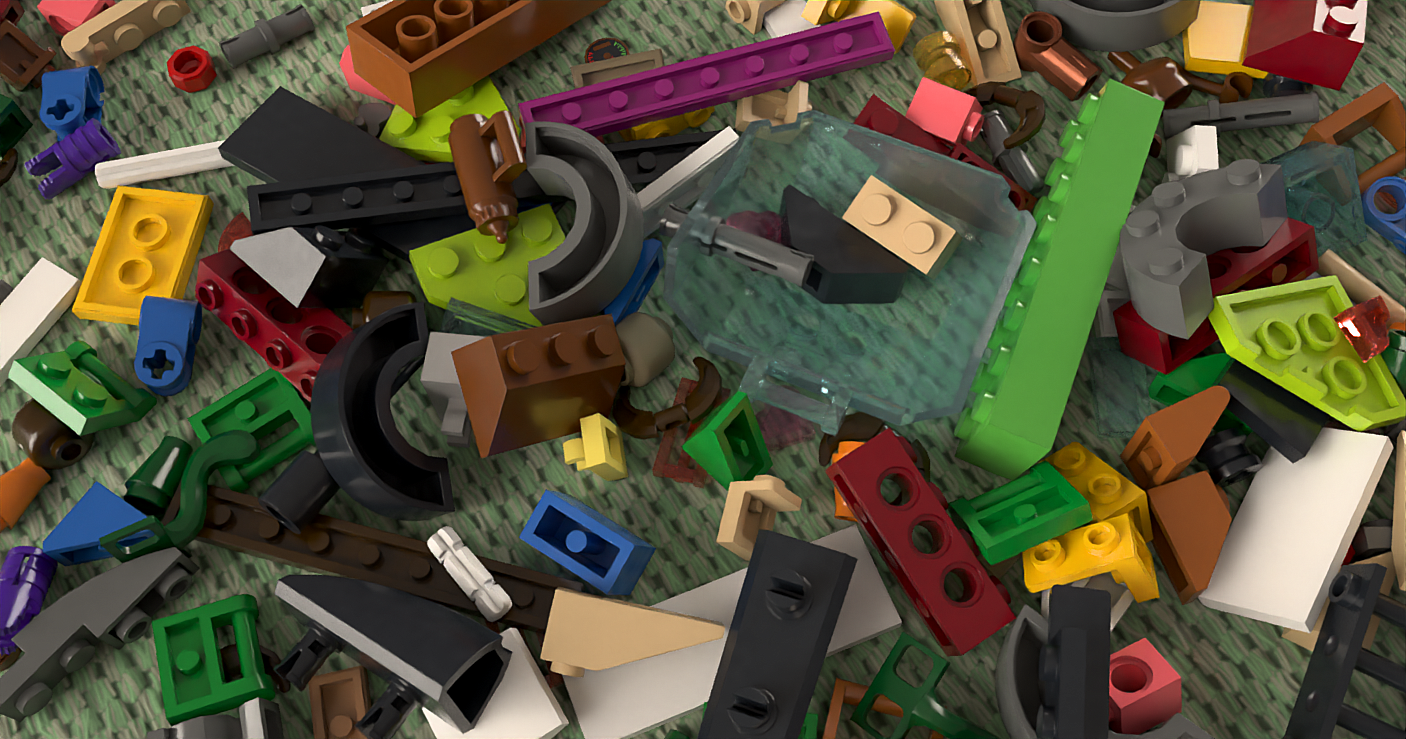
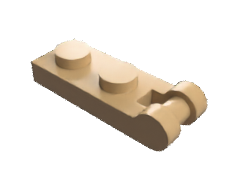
(120, 30)

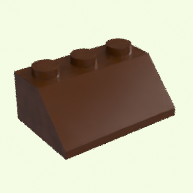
(539, 381)

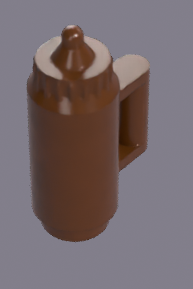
(487, 163)

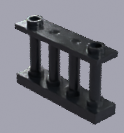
(1339, 651)

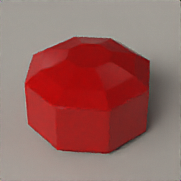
(191, 69)

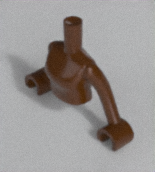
(1173, 84)

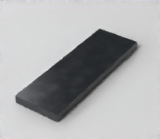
(300, 141)

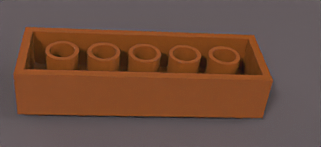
(437, 48)

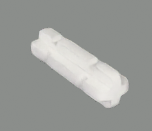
(469, 573)

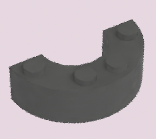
(1120, 23)
(1182, 224)
(607, 229)
(1022, 692)

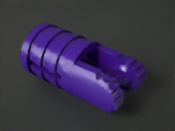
(77, 154)
(22, 591)

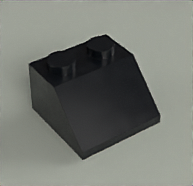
(315, 264)

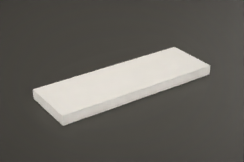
(668, 686)

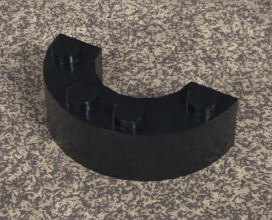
(357, 426)

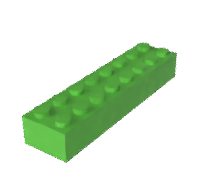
(1059, 283)

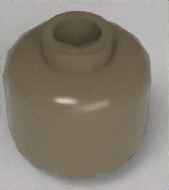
(646, 348)

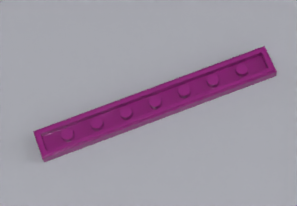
(716, 77)

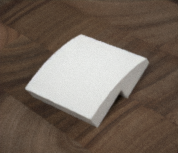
(519, 707)

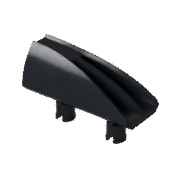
(777, 639)
(410, 642)

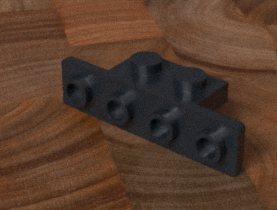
(1076, 665)

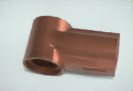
(1044, 50)

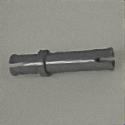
(1243, 114)
(743, 247)

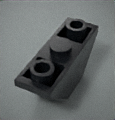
(846, 263)

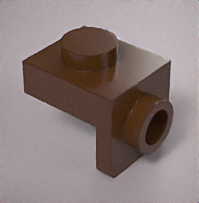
(22, 58)

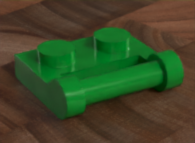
(72, 397)
(258, 409)
(1021, 513)
(192, 661)

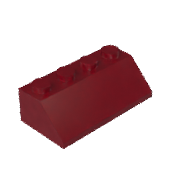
(1306, 39)

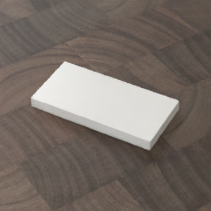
(1297, 529)

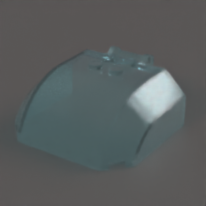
(883, 359)

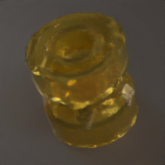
(941, 61)

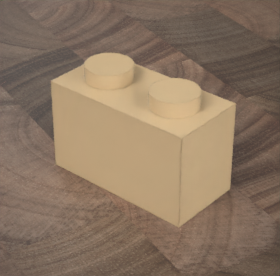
(902, 227)

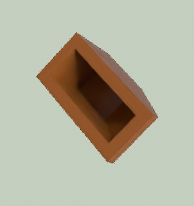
(1189, 530)

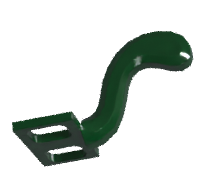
(218, 451)
(918, 704)

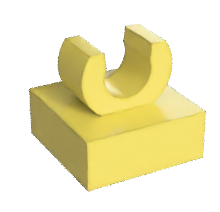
(598, 449)

